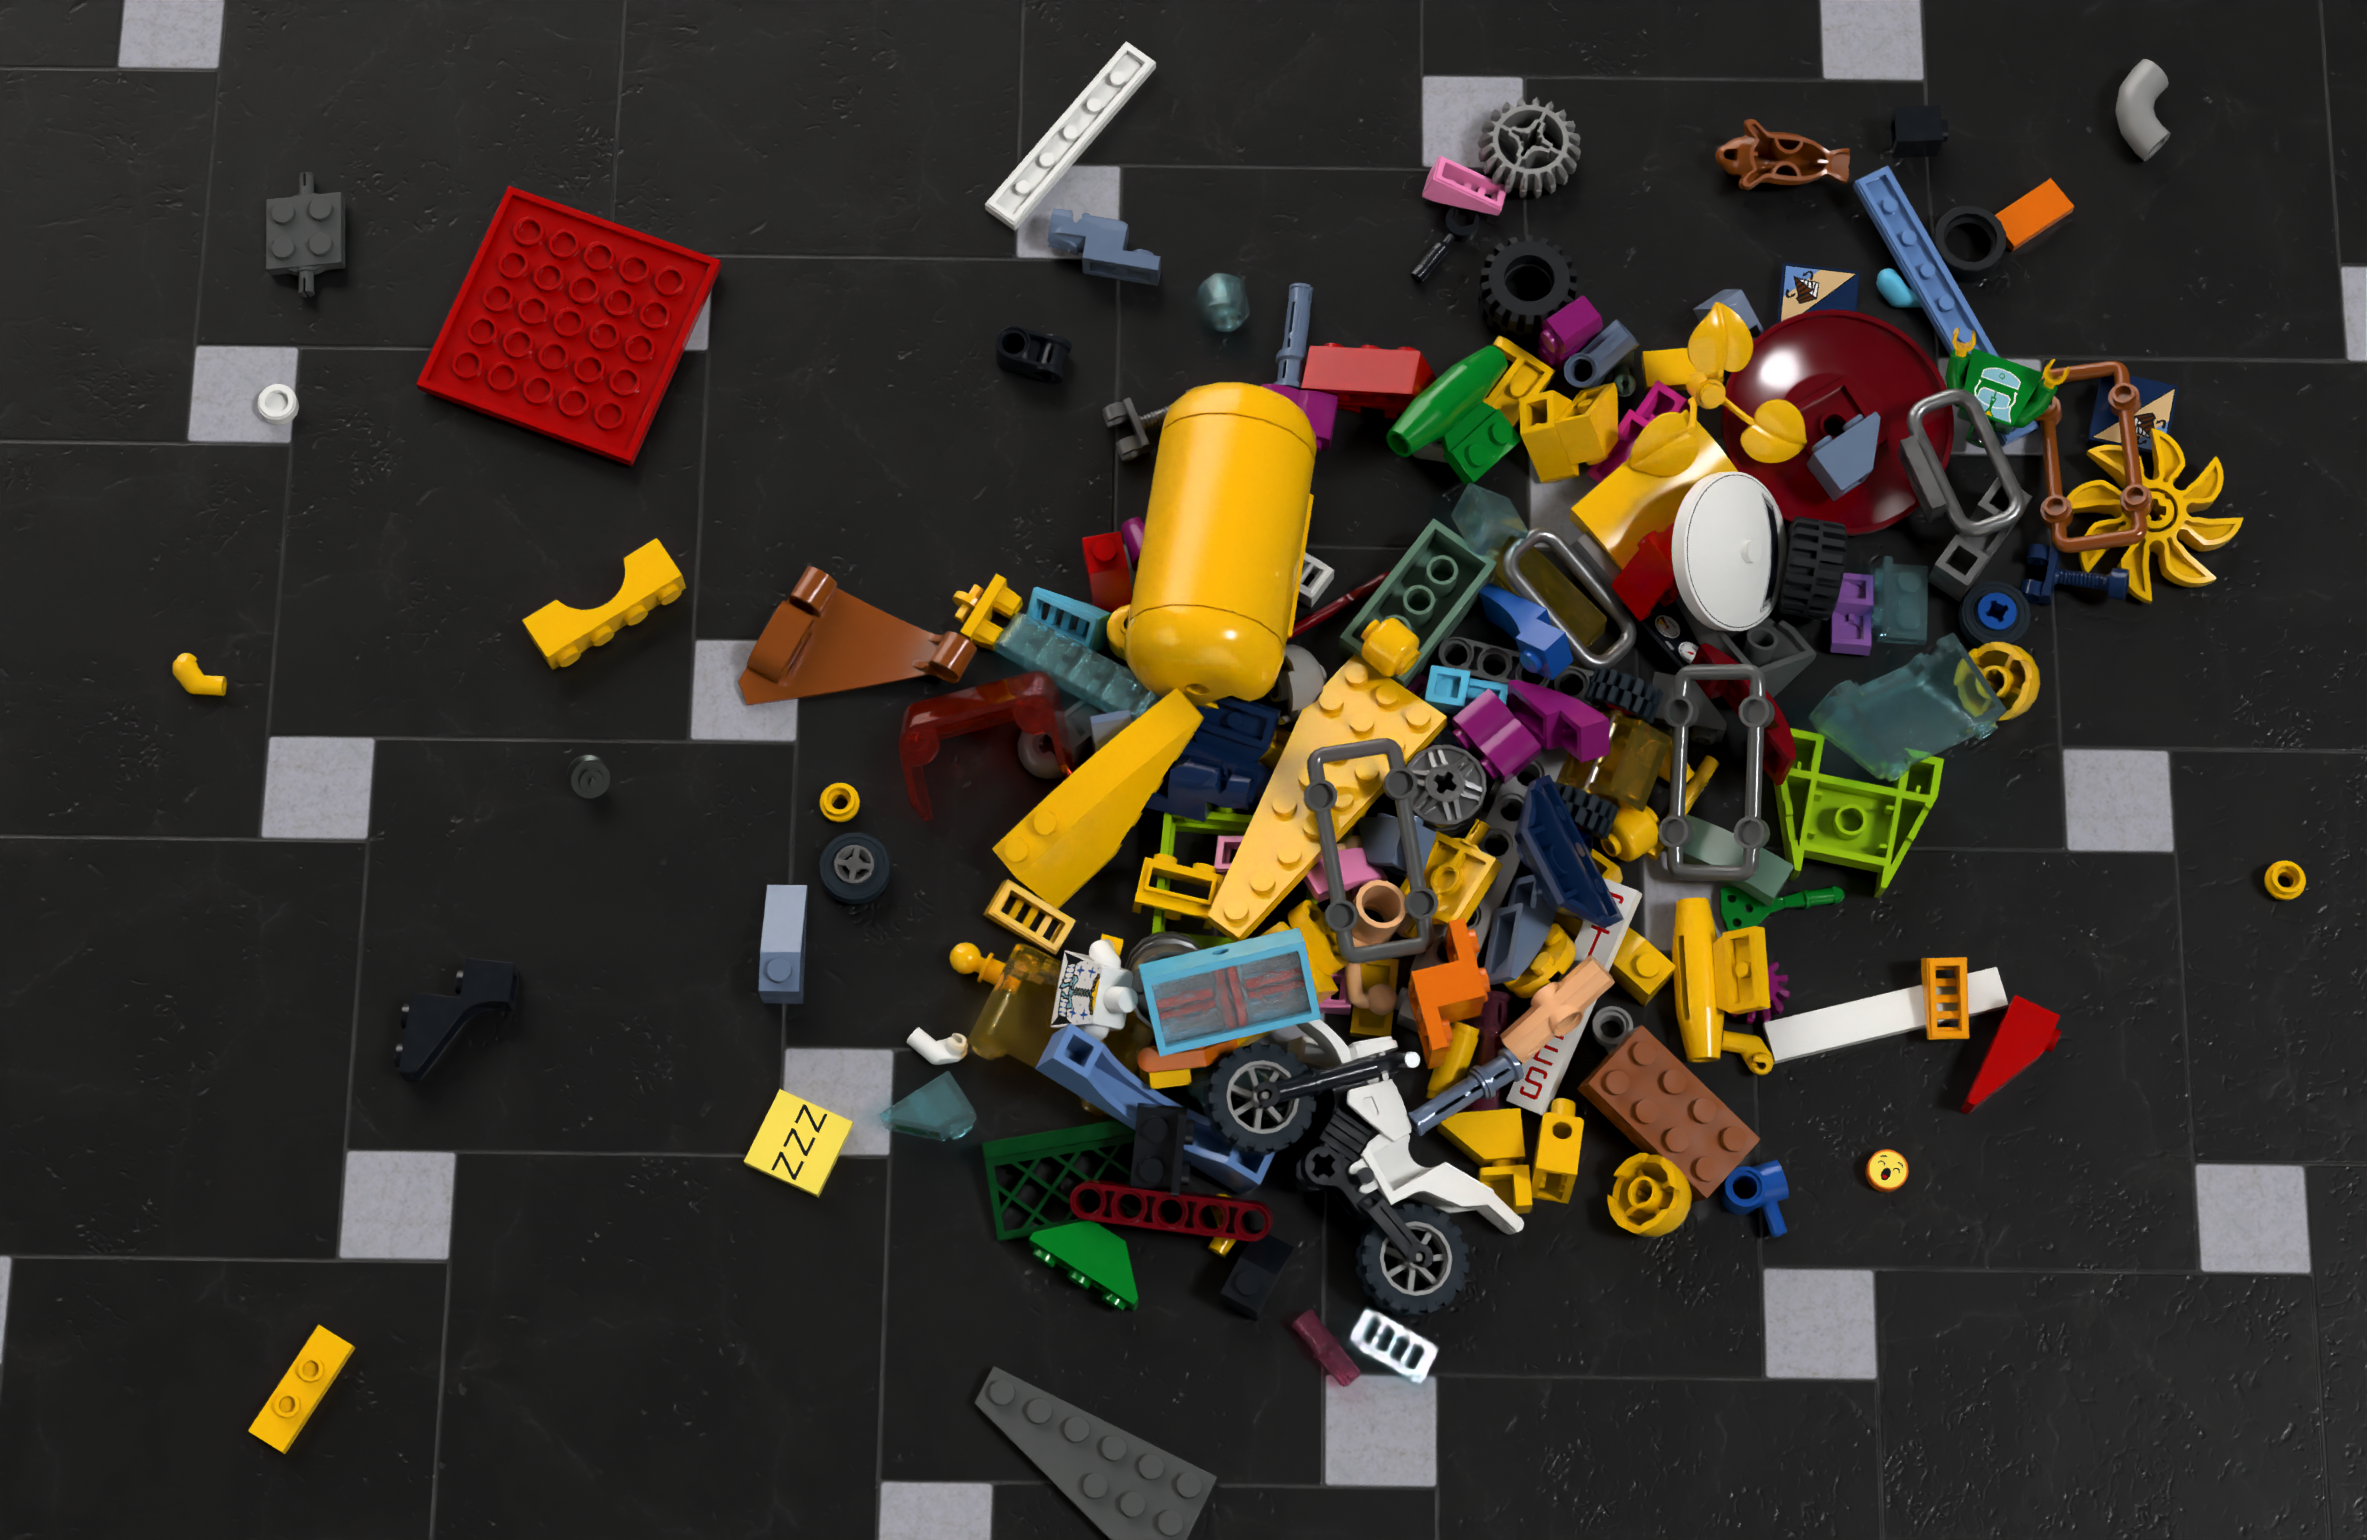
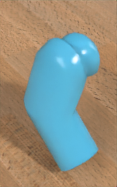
(1895, 290)

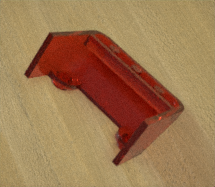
(1027, 698)

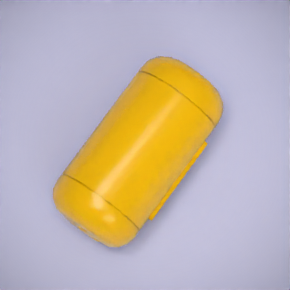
(1222, 544)

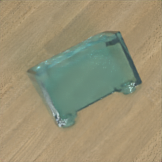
(1910, 711)

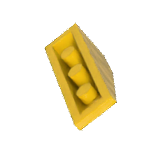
(1637, 964)

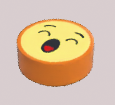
(1886, 1170)

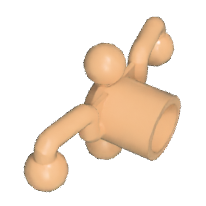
(1389, 903)

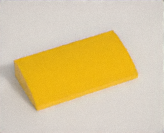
(1639, 502)

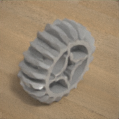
(1506, 131)

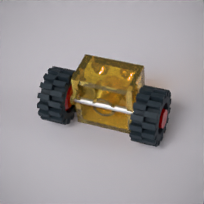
(1636, 754)

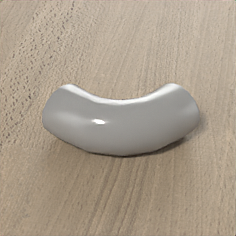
(2136, 109)

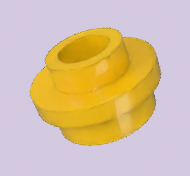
(837, 791)
(2292, 872)

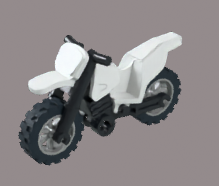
(1360, 1158)

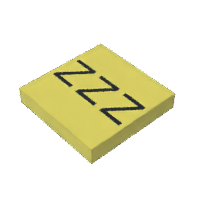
(799, 1143)

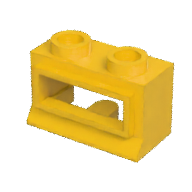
(1172, 902)

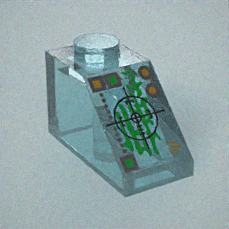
(932, 1111)

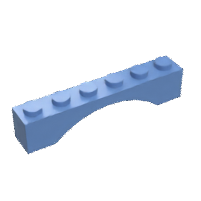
(1098, 1077)

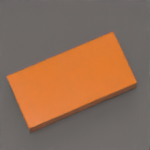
(2034, 213)

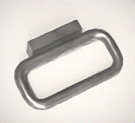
(1929, 478)
(1594, 571)

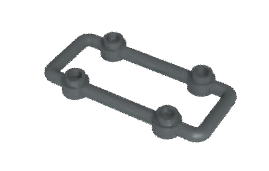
(1749, 831)
(1341, 914)

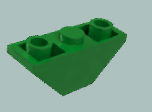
(1092, 1258)

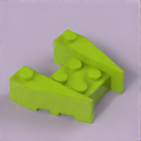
(1851, 819)

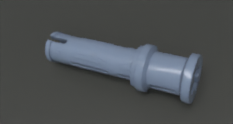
(1293, 355)
(1480, 1083)

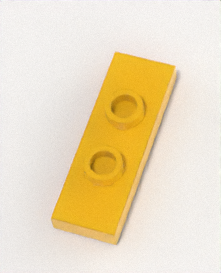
(301, 1389)

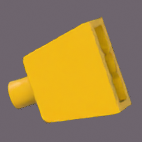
(1557, 1152)

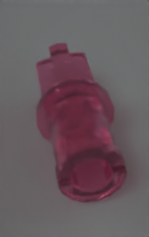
(1326, 1348)

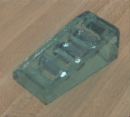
(1357, 1344)

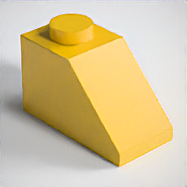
(1590, 425)
(1487, 1136)

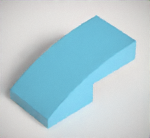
(1454, 689)

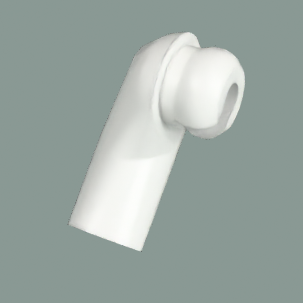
(941, 1051)

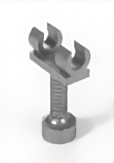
(1119, 413)

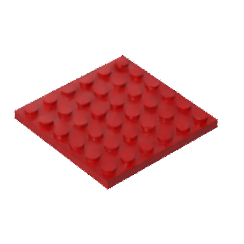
(569, 325)

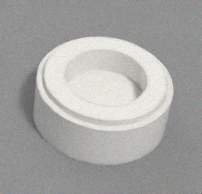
(278, 404)

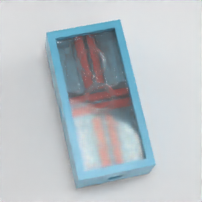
(1229, 991)

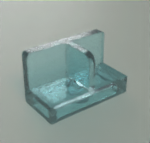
(1486, 519)

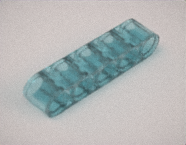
(1074, 667)

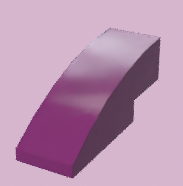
(1559, 720)

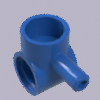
(1768, 1188)

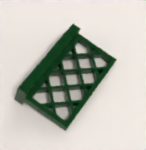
(1052, 1145)

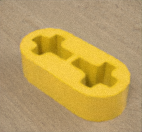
(1319, 940)

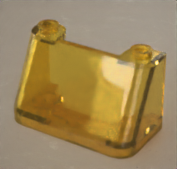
(1021, 1012)

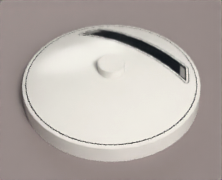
(1729, 551)

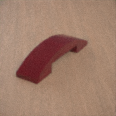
(1779, 745)

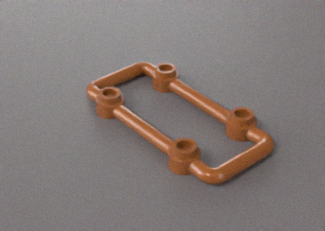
(2135, 498)

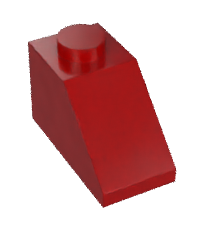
(1107, 571)

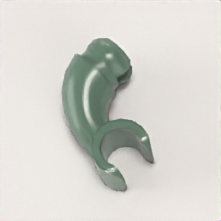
(1624, 381)

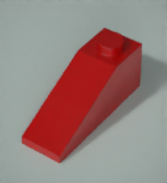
(2017, 1044)

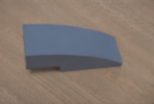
(1517, 932)

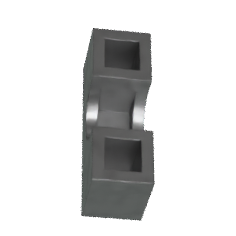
(1969, 555)

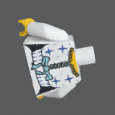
(1094, 990)

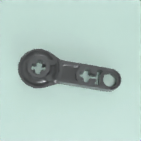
(1079, 732)

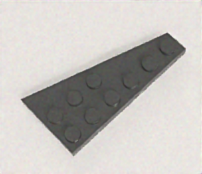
(1106, 1472)

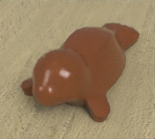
(1780, 158)

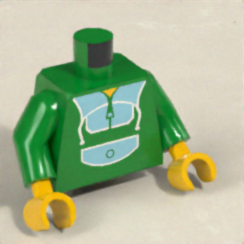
(2006, 390)

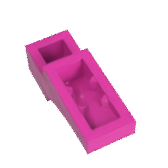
(1658, 401)

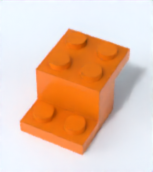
(1448, 992)

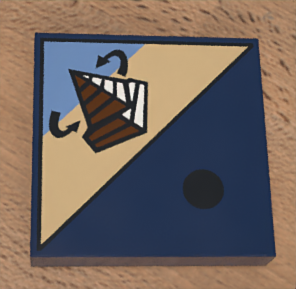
(1815, 288)
(2155, 412)

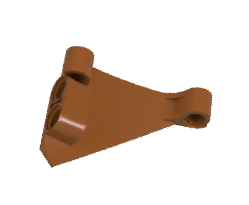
(837, 643)

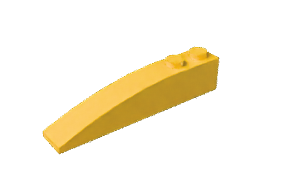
(1094, 808)

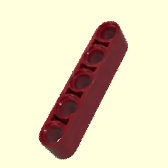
(1152, 1217)

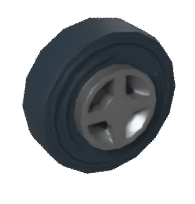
(855, 853)

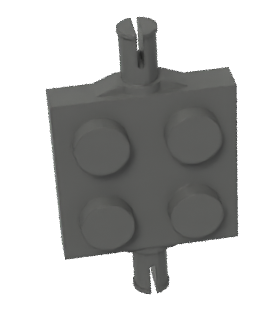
(305, 234)

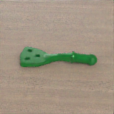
(1736, 910)

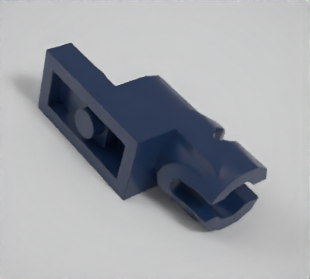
(1200, 784)

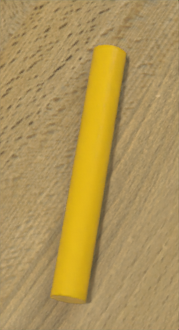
(1693, 790)

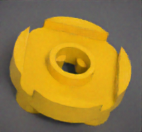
(1555, 955)

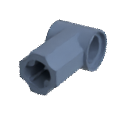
(1603, 353)

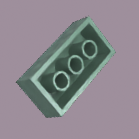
(1426, 593)

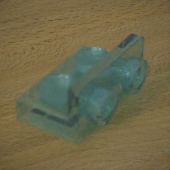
(1901, 603)

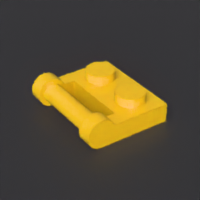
(1523, 378)

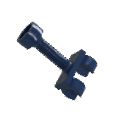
(2043, 556)

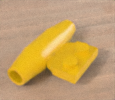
(1714, 976)

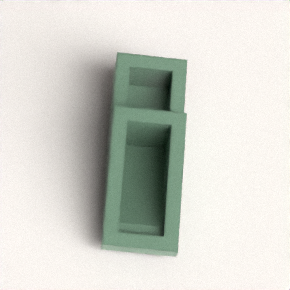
(1718, 847)

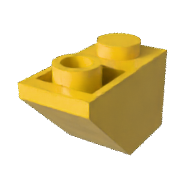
(1541, 437)

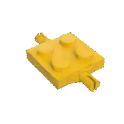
(1457, 875)

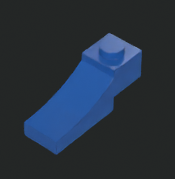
(1540, 645)

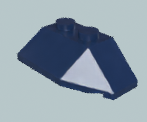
(1561, 859)

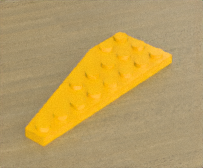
(1283, 833)

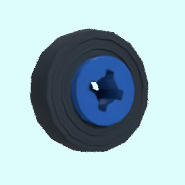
(1983, 625)

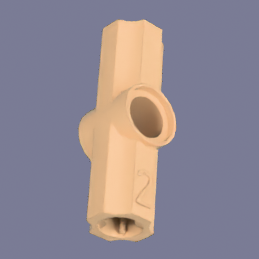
(1557, 1009)

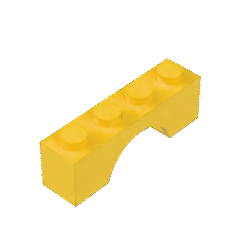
(566, 632)

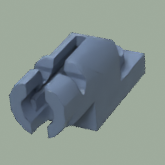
(1103, 247)

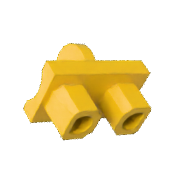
(995, 599)

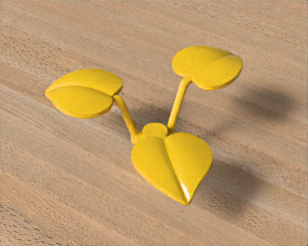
(1715, 346)

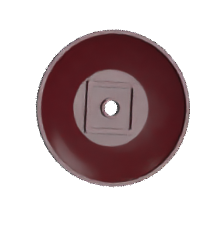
(1836, 369)

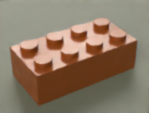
(1668, 1111)

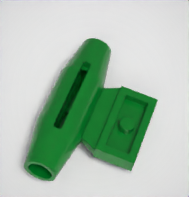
(1454, 411)

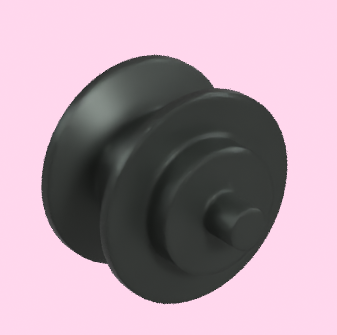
(588, 776)

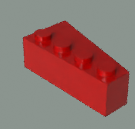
(1648, 575)

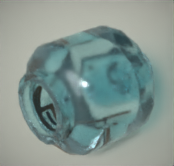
(1223, 302)

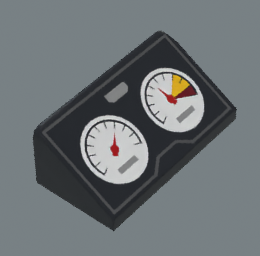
(1668, 638)

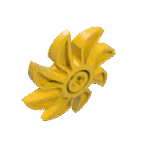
(2170, 508)

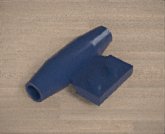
(1237, 735)

